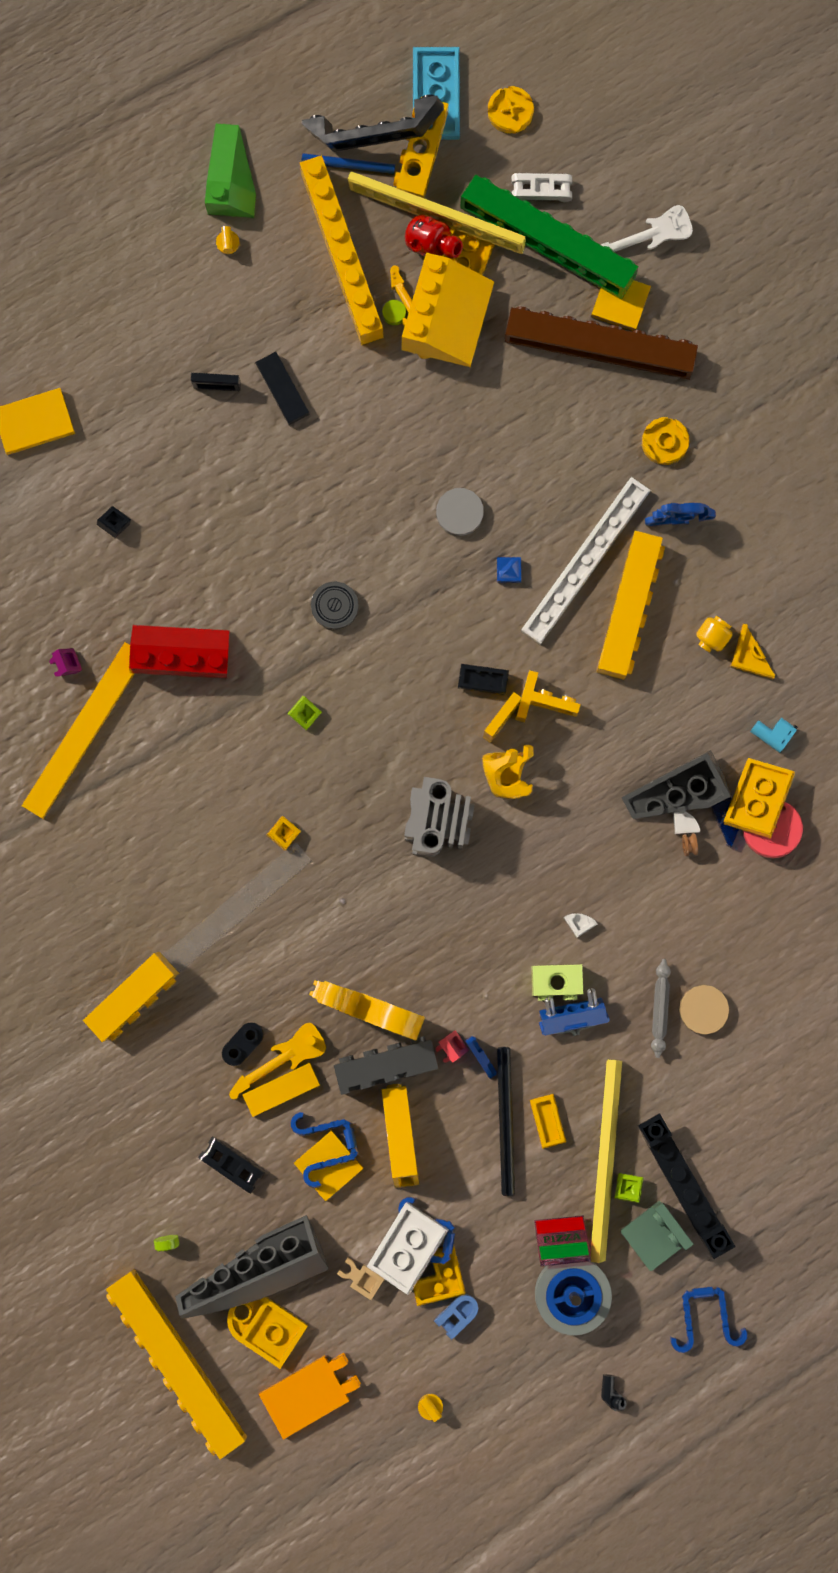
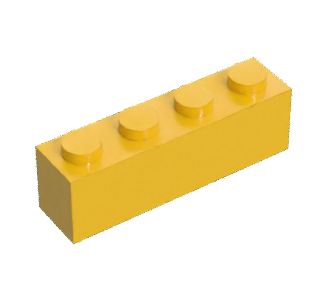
(130, 997)

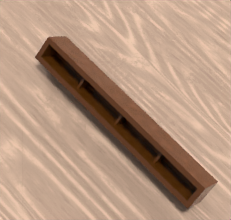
(601, 343)

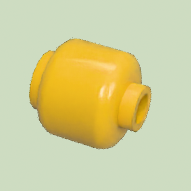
(714, 634)

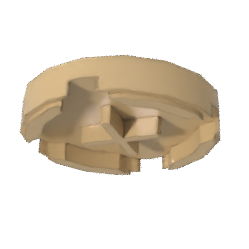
(704, 1009)

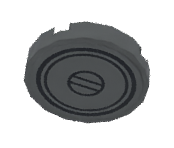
(334, 605)

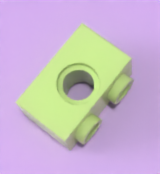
(571, 975)

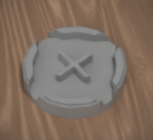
(459, 512)

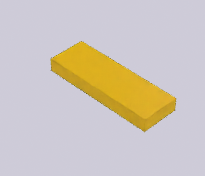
(281, 1089)

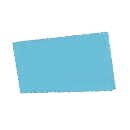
(438, 74)

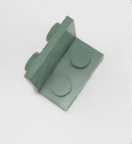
(655, 1236)

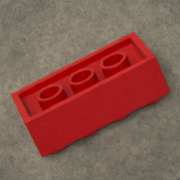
(179, 651)

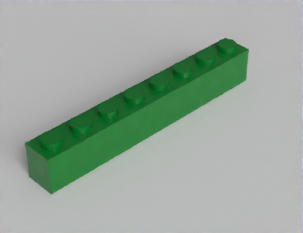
(550, 237)

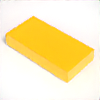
(547, 1121)

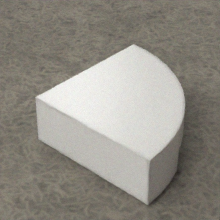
(685, 823)
(579, 923)

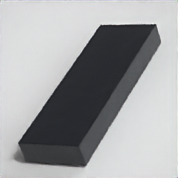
(282, 388)

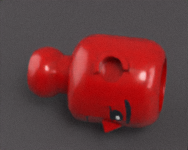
(433, 237)

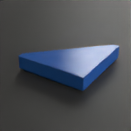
(481, 1056)

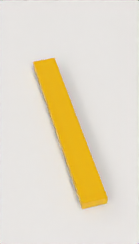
(80, 735)

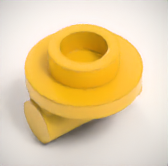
(227, 241)
(430, 1407)

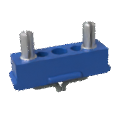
(573, 1016)

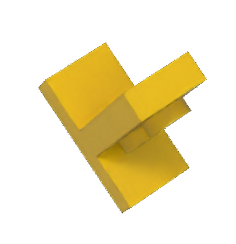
(544, 700)

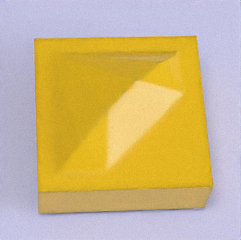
(283, 833)

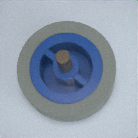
(573, 1297)

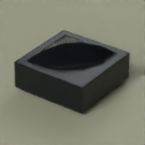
(113, 522)

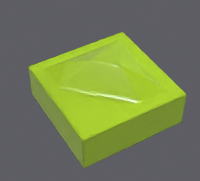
(304, 713)
(629, 1188)

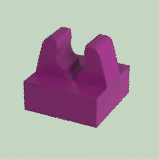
(66, 662)

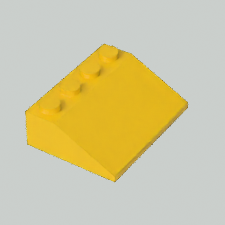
(446, 311)

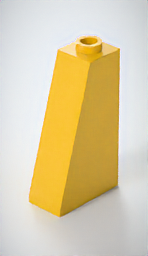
(400, 1136)

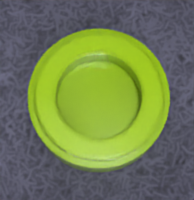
(394, 312)
(166, 1243)

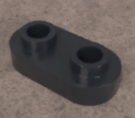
(242, 1044)

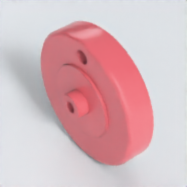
(784, 838)

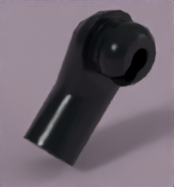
(610, 1395)

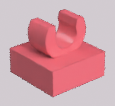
(453, 1047)

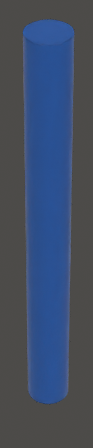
(354, 164)

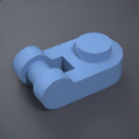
(464, 1308)

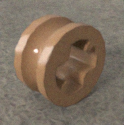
(690, 844)

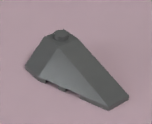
(687, 787)

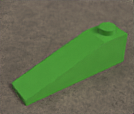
(229, 178)

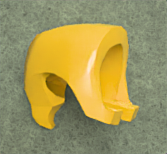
(504, 772)

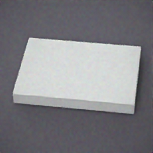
(407, 1248)

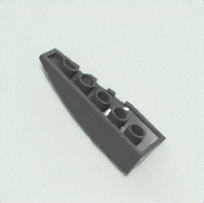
(268, 1267)

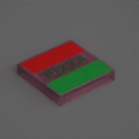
(562, 1240)

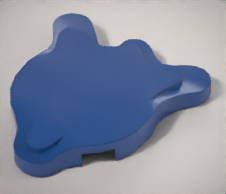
(680, 514)

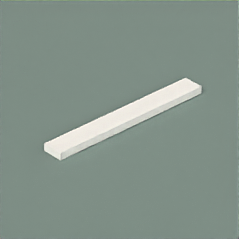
(585, 561)

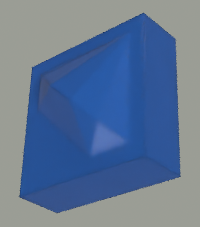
(508, 569)

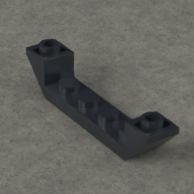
(426, 112)
(685, 1186)

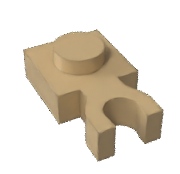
(364, 1279)

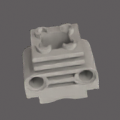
(437, 818)

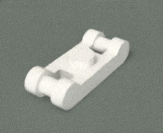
(542, 186)

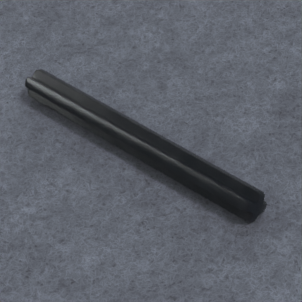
(506, 1121)

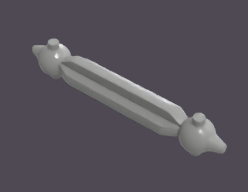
(660, 1010)

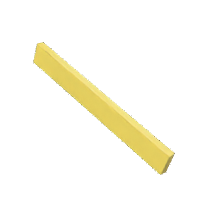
(421, 206)
(606, 1161)

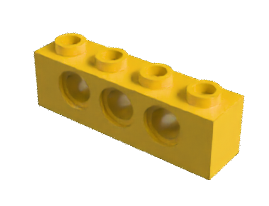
(423, 161)

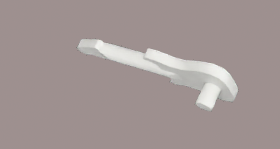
(670, 226)

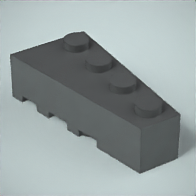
(385, 1066)

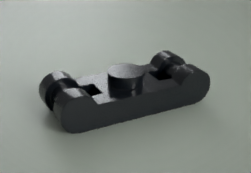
(231, 1165)

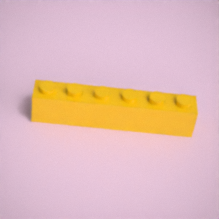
(630, 604)

